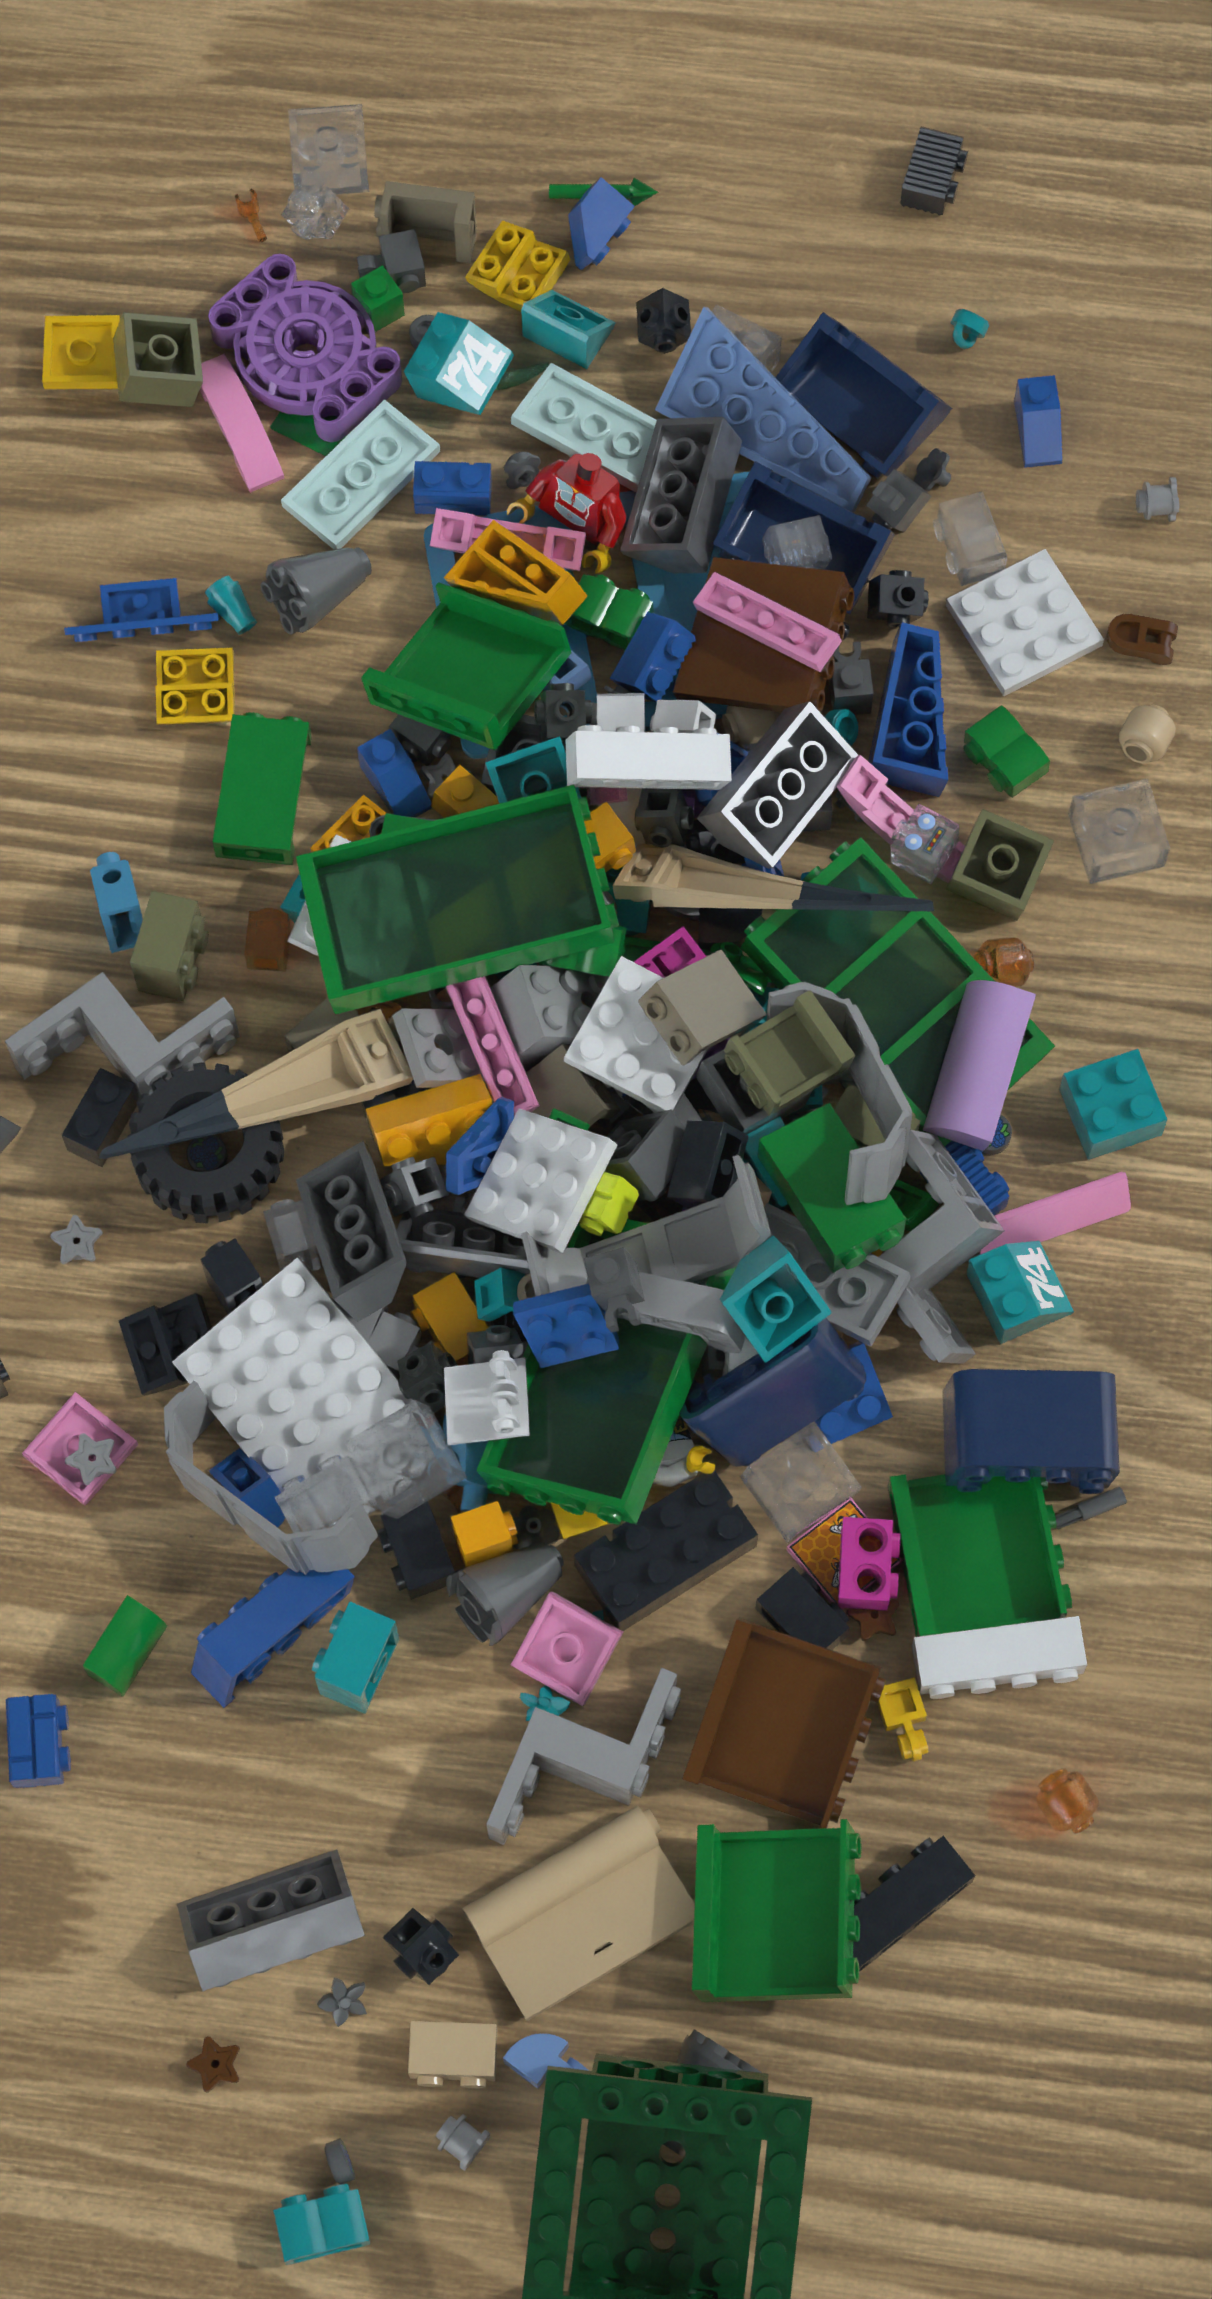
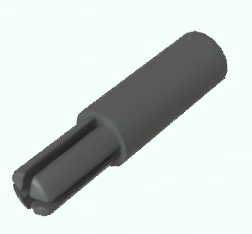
(1092, 1507)

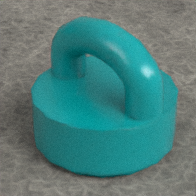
(969, 323)
(844, 723)

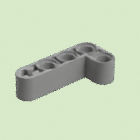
(688, 1309)

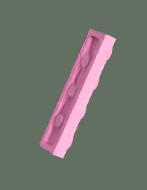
(767, 621)

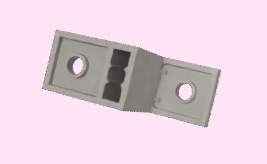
(538, 1008)
(120, 1034)
(940, 1247)
(583, 1757)

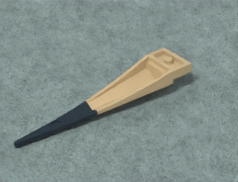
(694, 880)
(328, 1072)

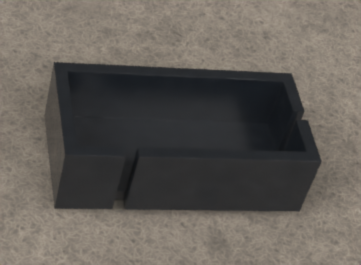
(666, 1551)

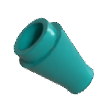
(230, 603)

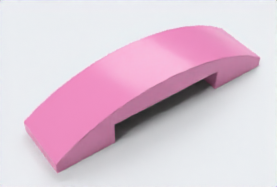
(240, 424)
(459, 530)
(880, 807)

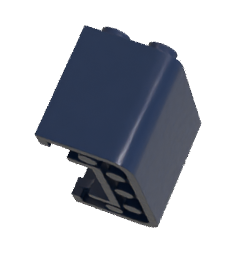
(1031, 1427)

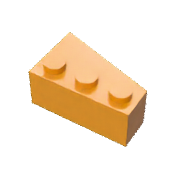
(516, 576)
(428, 1121)

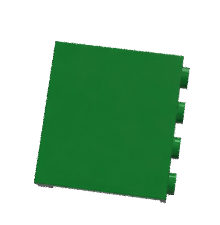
(471, 667)
(977, 1554)
(775, 1914)

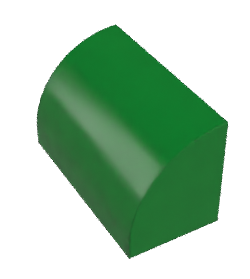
(124, 1646)

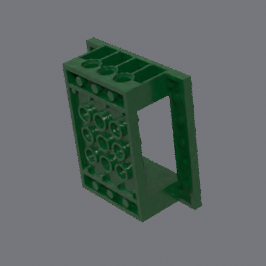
(630, 2115)

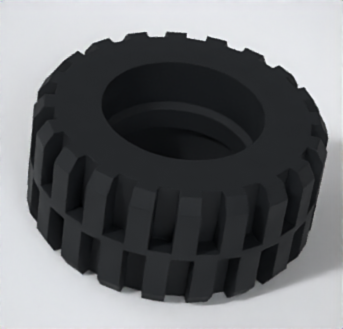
(212, 1191)

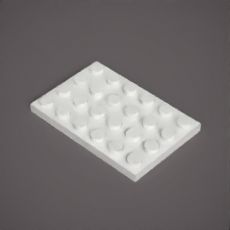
(291, 1376)

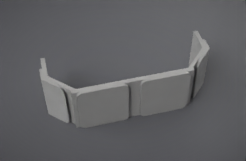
(874, 1167)
(675, 1247)
(316, 1550)

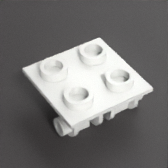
(486, 1400)

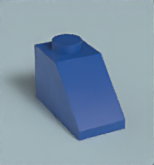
(1039, 421)
(393, 775)
(250, 1484)

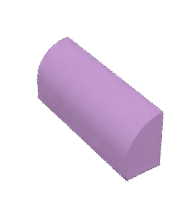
(979, 1063)

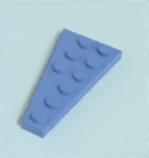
(726, 380)

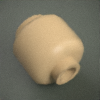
(747, 724)
(1147, 733)

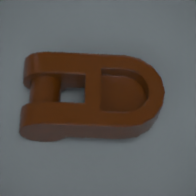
(1128, 634)

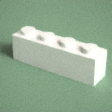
(614, 712)
(648, 758)
(999, 1656)

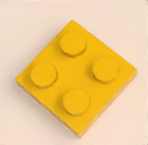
(79, 352)

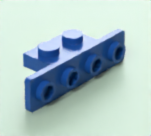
(141, 606)

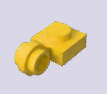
(901, 1707)

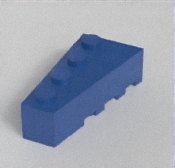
(909, 723)
(263, 1625)

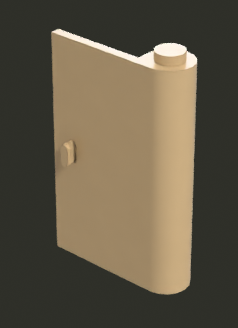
(569, 1906)

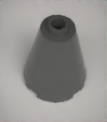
(504, 1589)

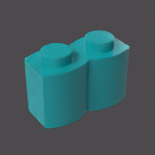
(321, 2225)

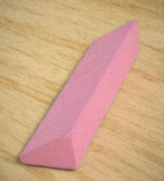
(492, 1043)
(1064, 1212)

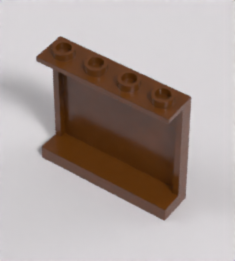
(745, 673)
(784, 1723)

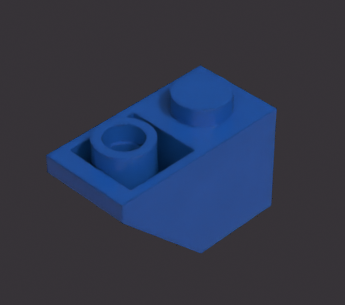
(595, 219)

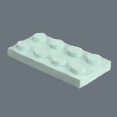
(587, 420)
(360, 475)

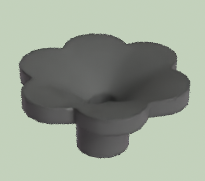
(933, 470)
(545, 1531)

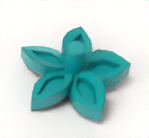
(544, 1701)

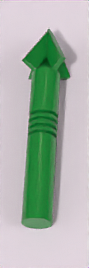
(636, 191)

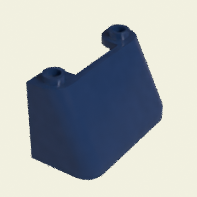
(861, 396)
(774, 500)
(773, 1400)

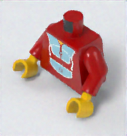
(580, 498)

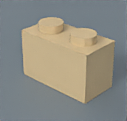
(452, 2053)

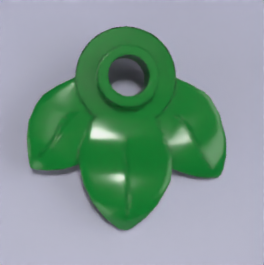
(746, 968)

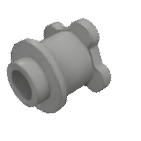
(1158, 500)
(461, 2140)

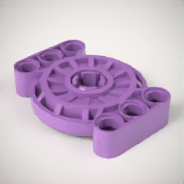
(296, 315)

